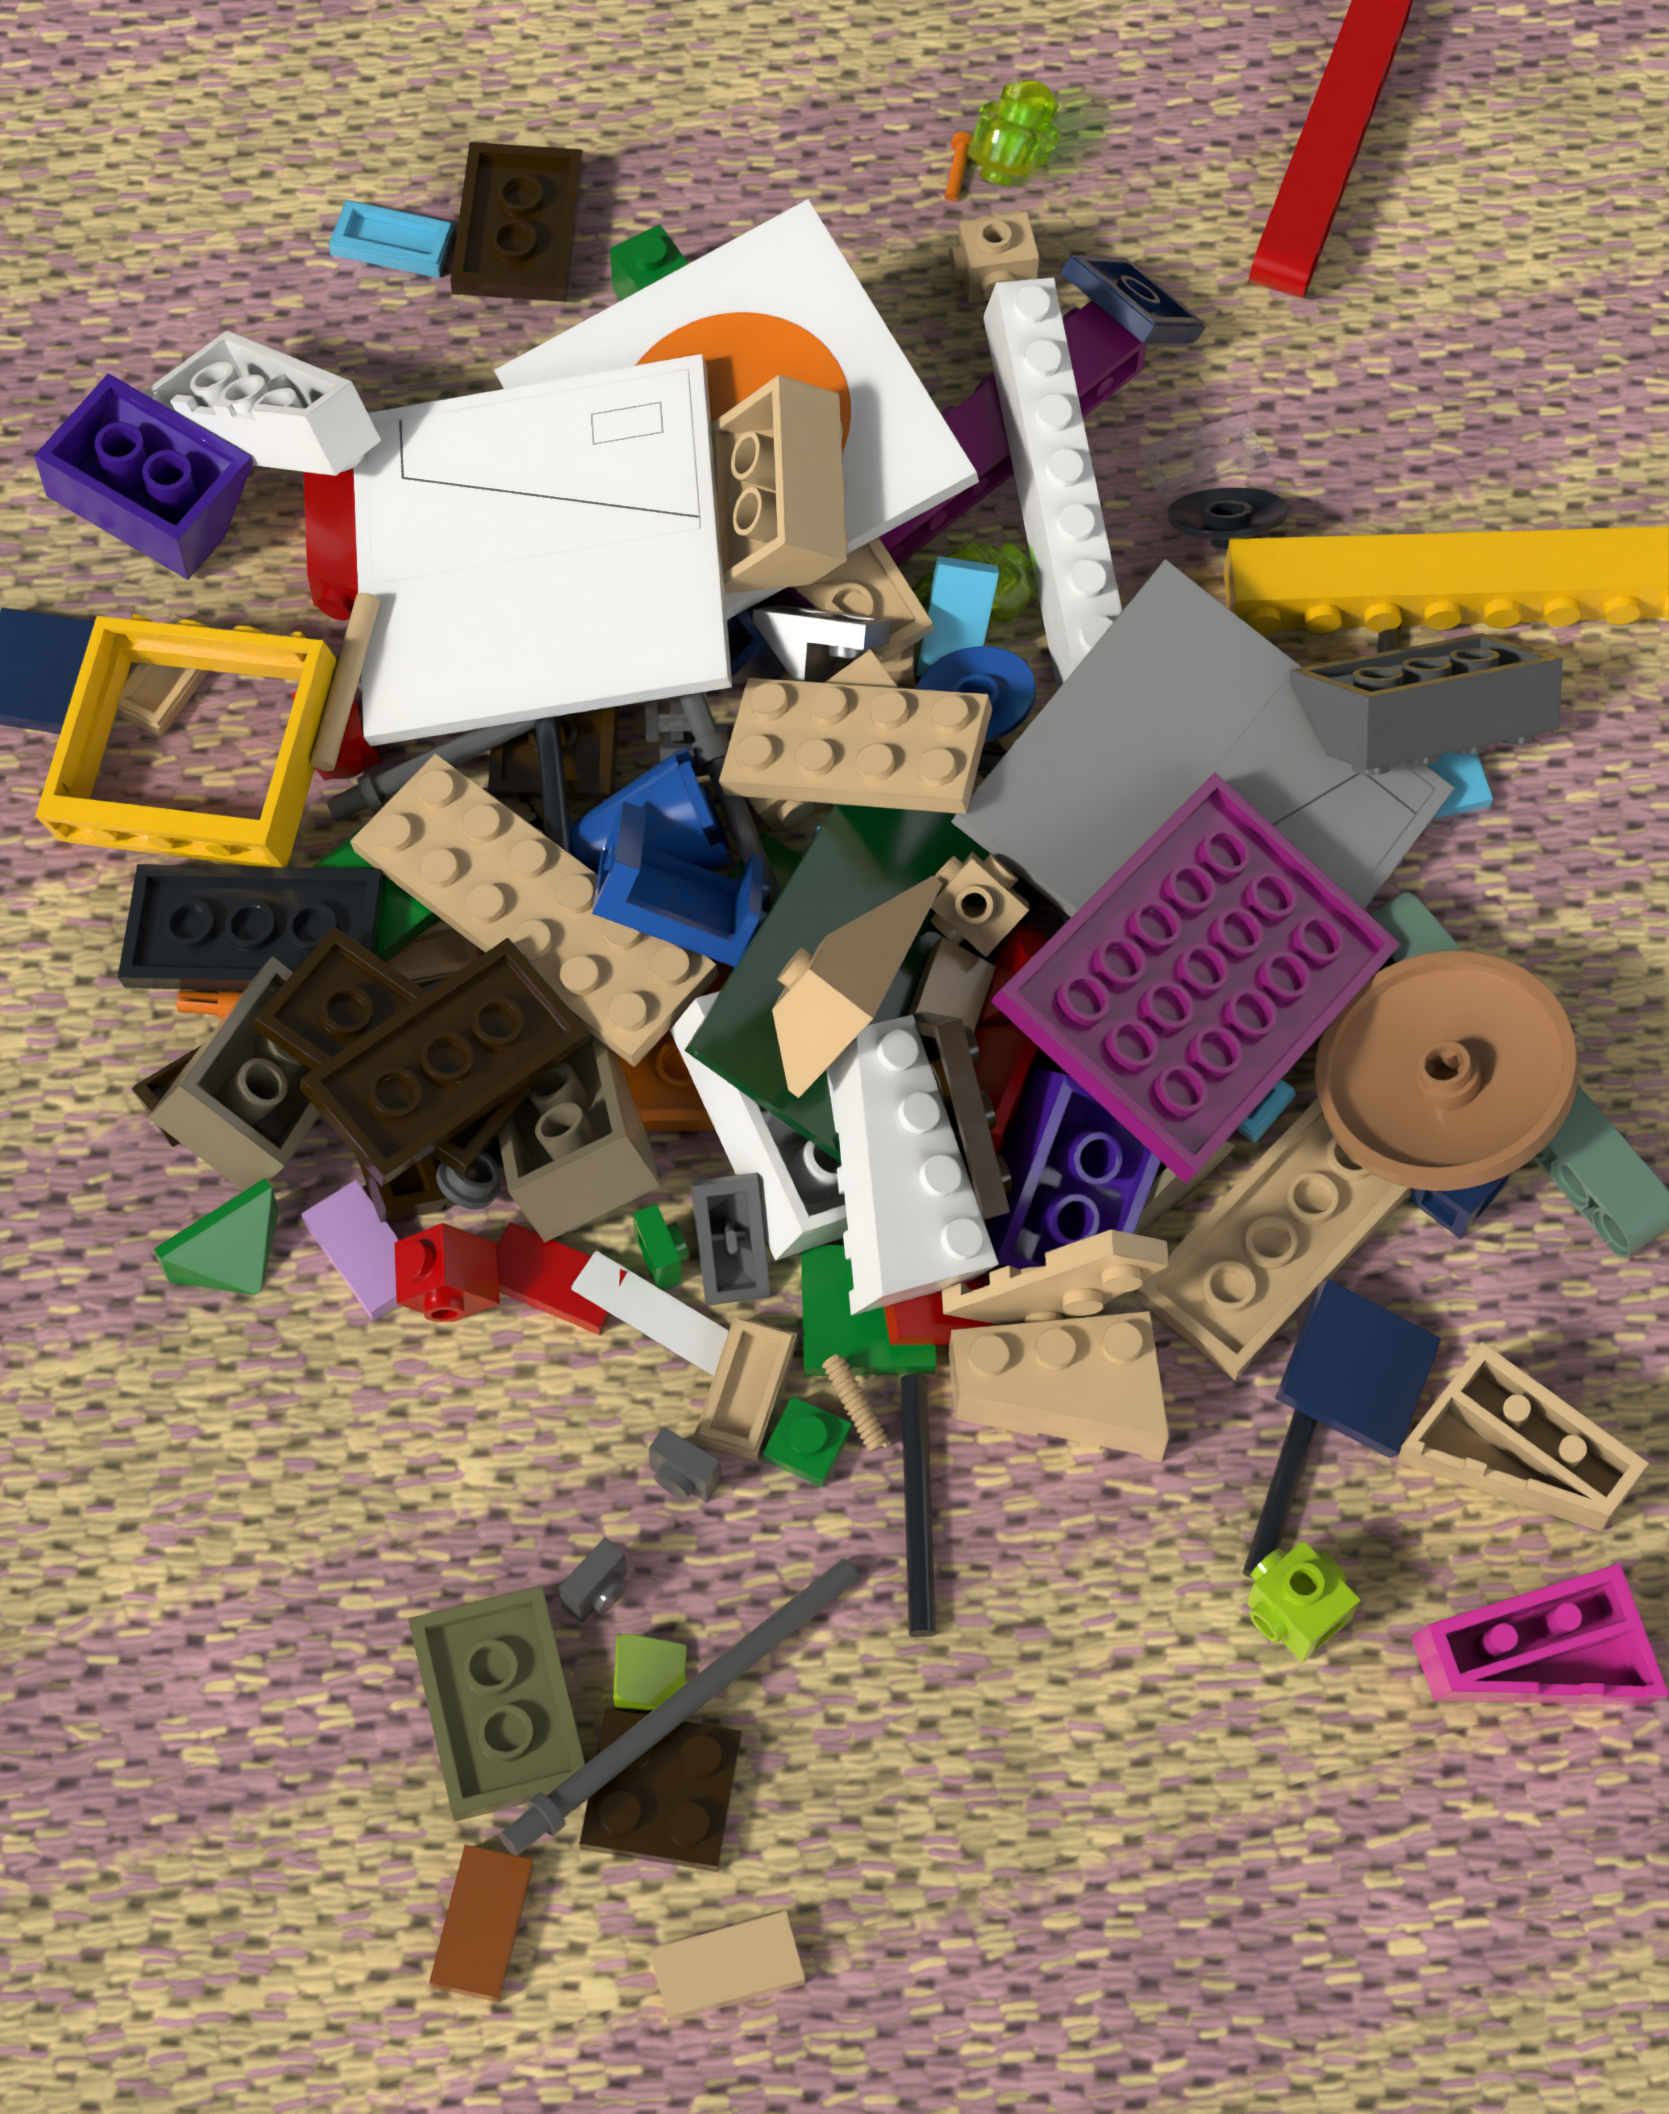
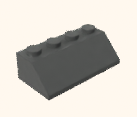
(1430, 701)

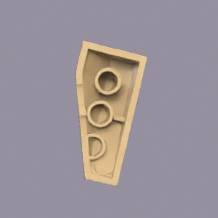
(843, 983)

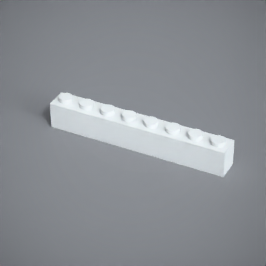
(1052, 469)

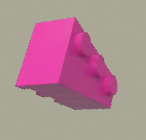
(1546, 1646)

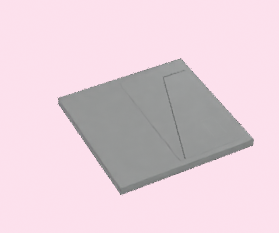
(1148, 720)

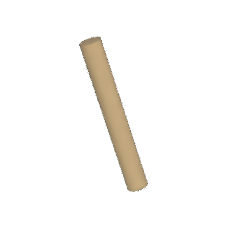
(345, 682)

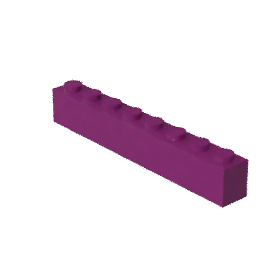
(1102, 362)

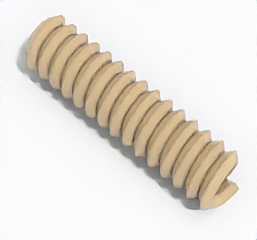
(855, 1403)

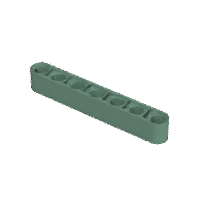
(1588, 1153)

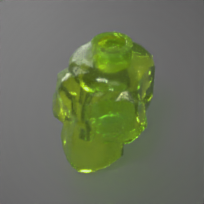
(1015, 132)
(1013, 586)

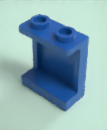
(677, 897)

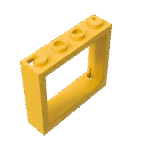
(113, 645)

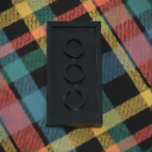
(225, 922)

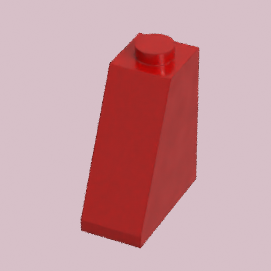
(331, 542)

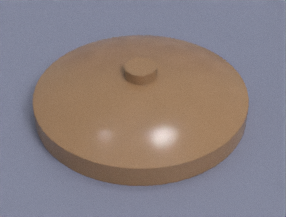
(1447, 1071)

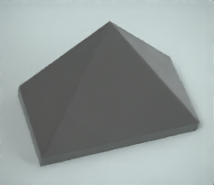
(730, 1239)

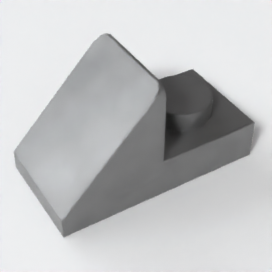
(810, 637)

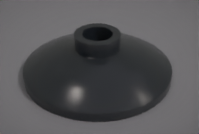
(1227, 514)

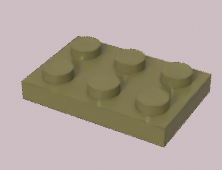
(496, 1701)

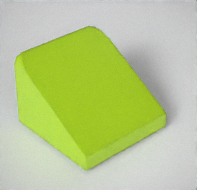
(646, 1672)

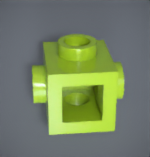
(1300, 1599)

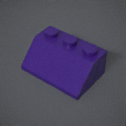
(145, 475)
(1069, 1172)

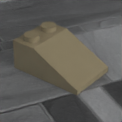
(241, 1093)
(577, 1144)

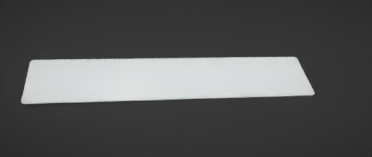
(652, 1312)

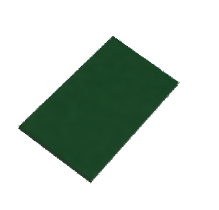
(848, 869)

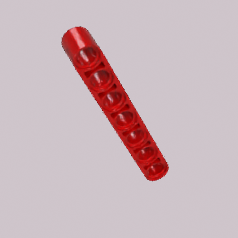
(1329, 146)

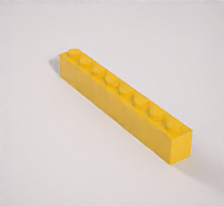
(1449, 579)

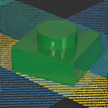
(660, 1246)
(807, 1441)

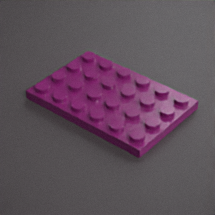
(1196, 976)

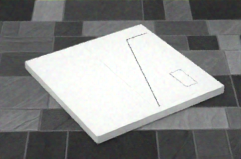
(541, 552)

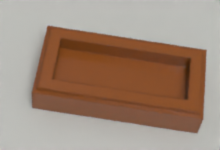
(481, 1923)

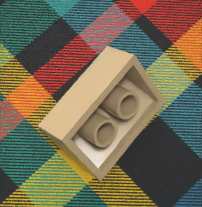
(780, 487)

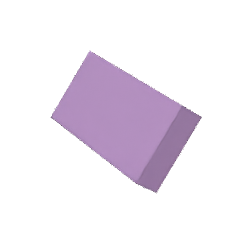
(357, 1246)

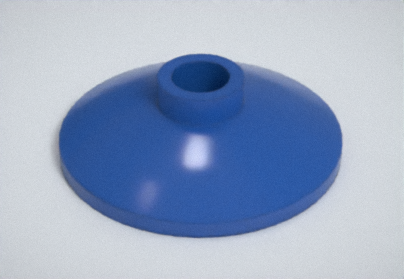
(989, 672)

